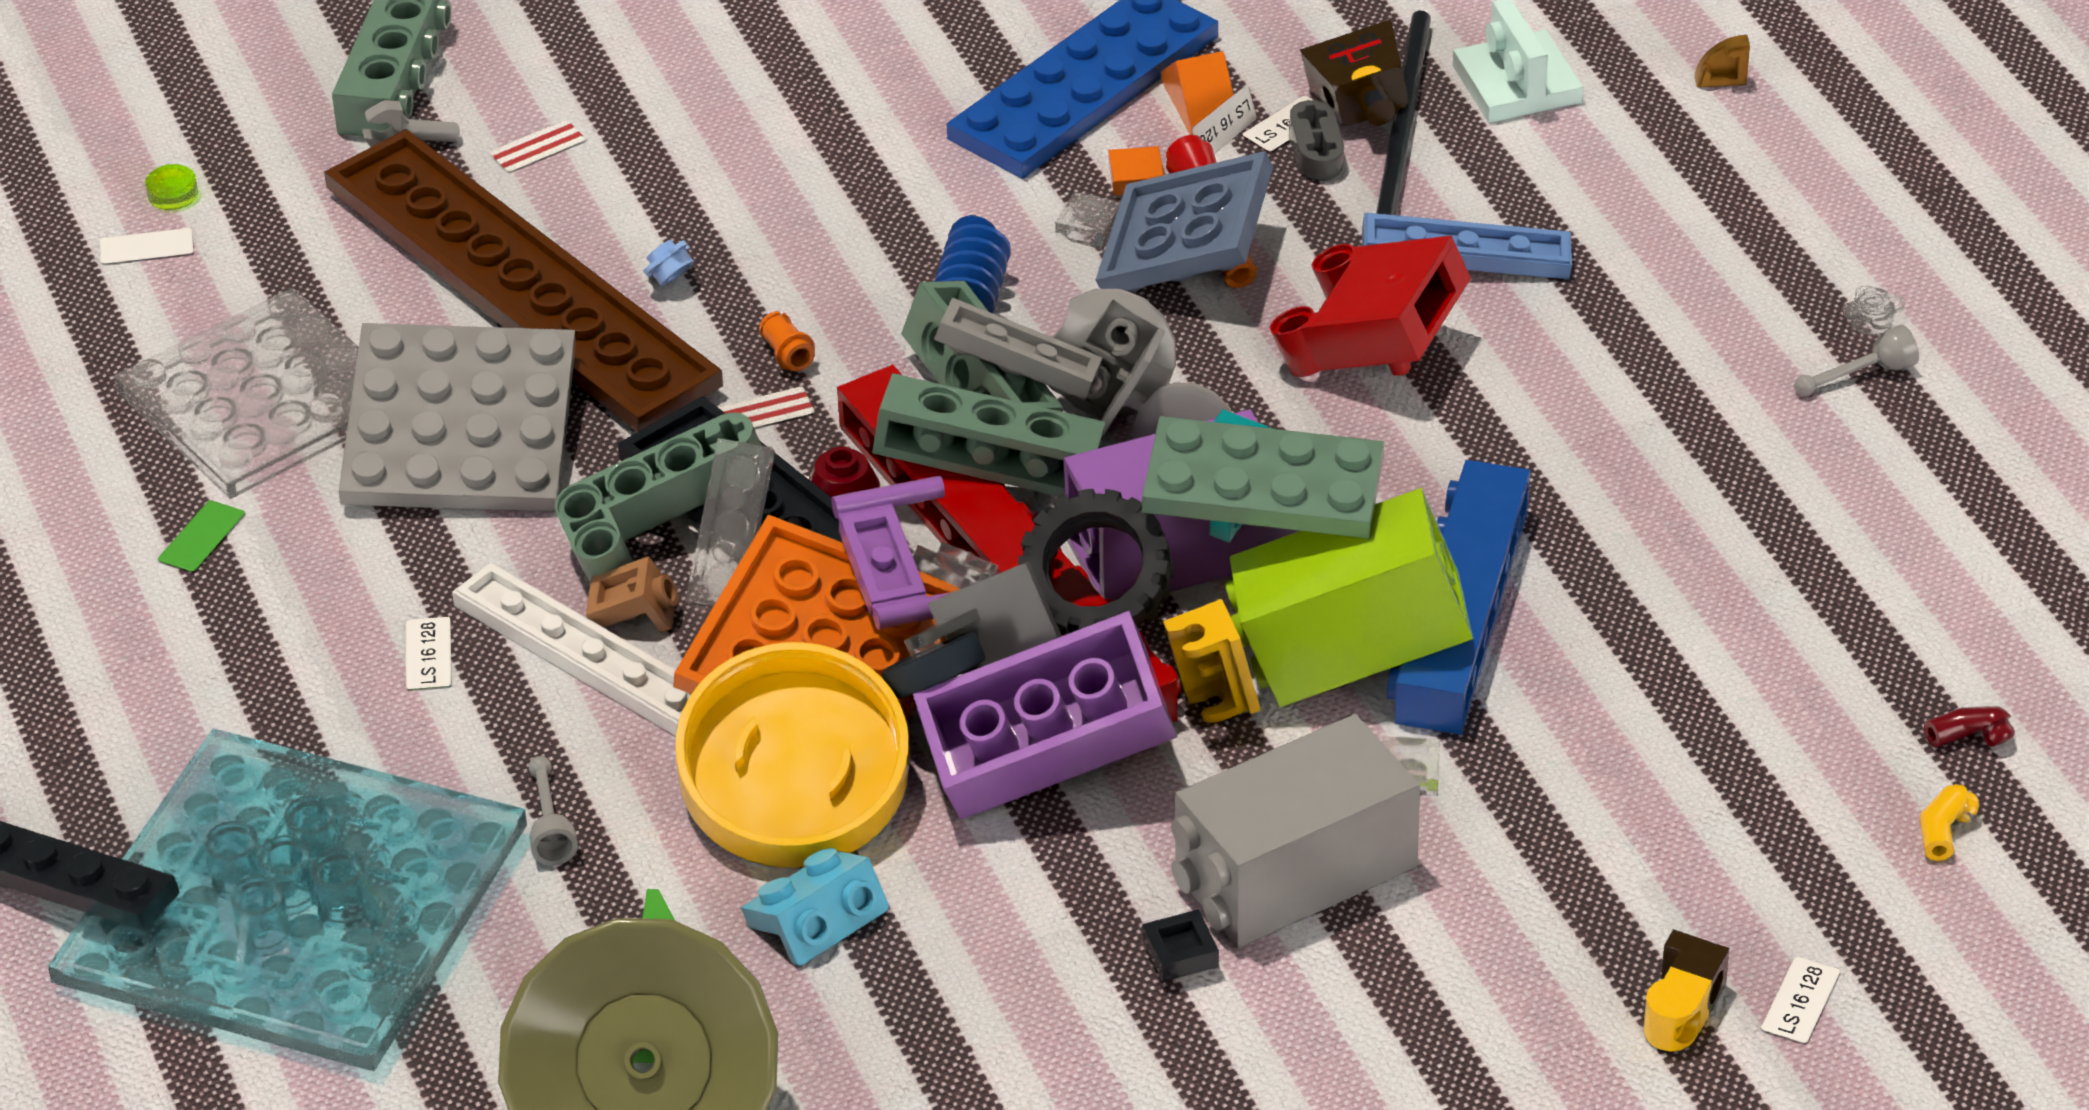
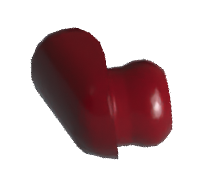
(1969, 720)

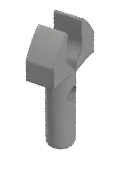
(392, 113)

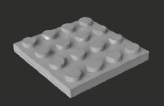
(458, 417)

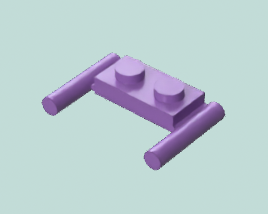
(881, 551)

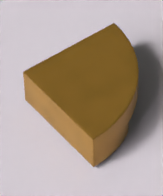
(1724, 63)

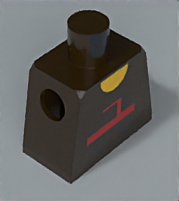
(1358, 75)

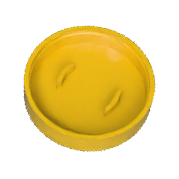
(792, 753)

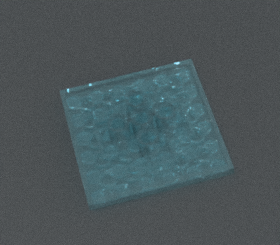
(302, 900)

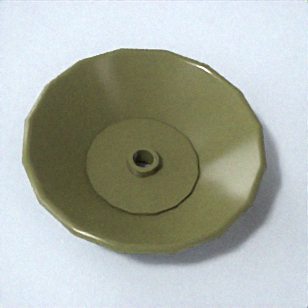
(632, 991)

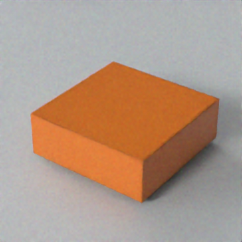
(1133, 165)

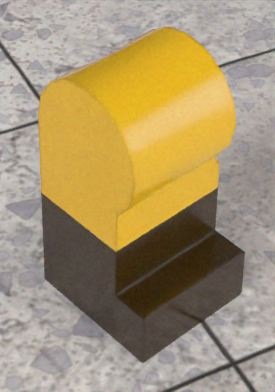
(1686, 994)

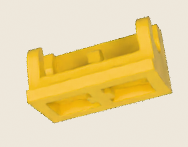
(1212, 661)

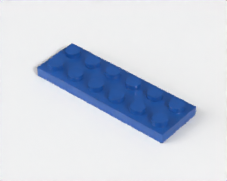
(1080, 82)

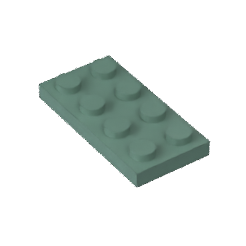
(1263, 477)

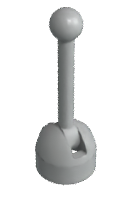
(1892, 350)
(552, 835)

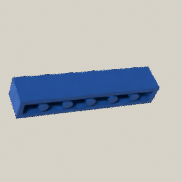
(1482, 535)

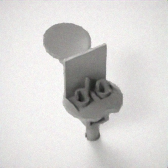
(1135, 362)

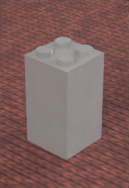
(1296, 830)

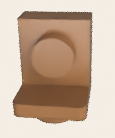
(631, 592)

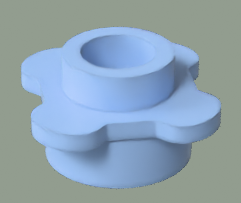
(668, 262)

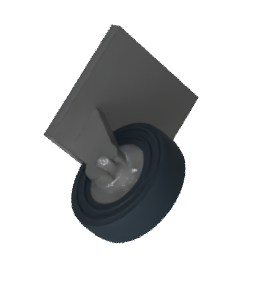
(979, 627)

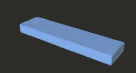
(1482, 245)

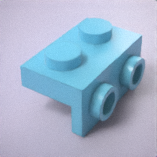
(818, 903)

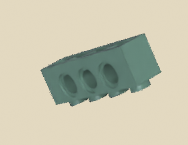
(388, 60)
(962, 370)
(981, 434)

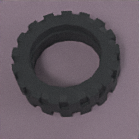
(1100, 511)

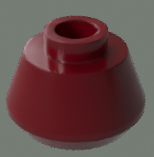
(843, 472)

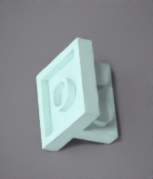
(1516, 68)

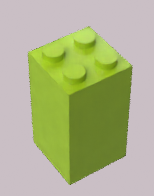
(1348, 605)

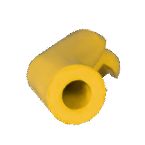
(1935, 820)

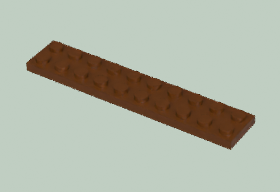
(523, 277)

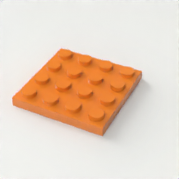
(797, 590)

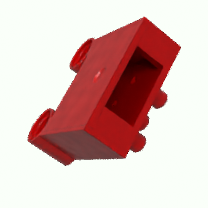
(1377, 308)

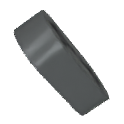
(1324, 138)

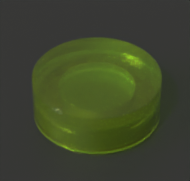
(171, 187)

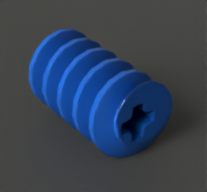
(977, 256)

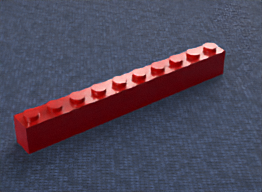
(974, 512)

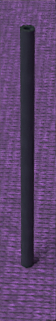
(1403, 117)

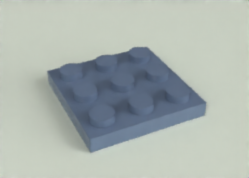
(1185, 223)

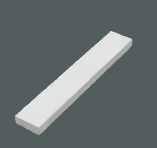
(573, 644)

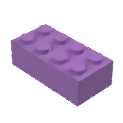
(1044, 715)

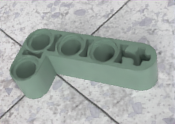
(643, 492)

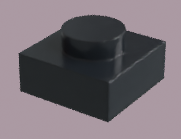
(1180, 945)

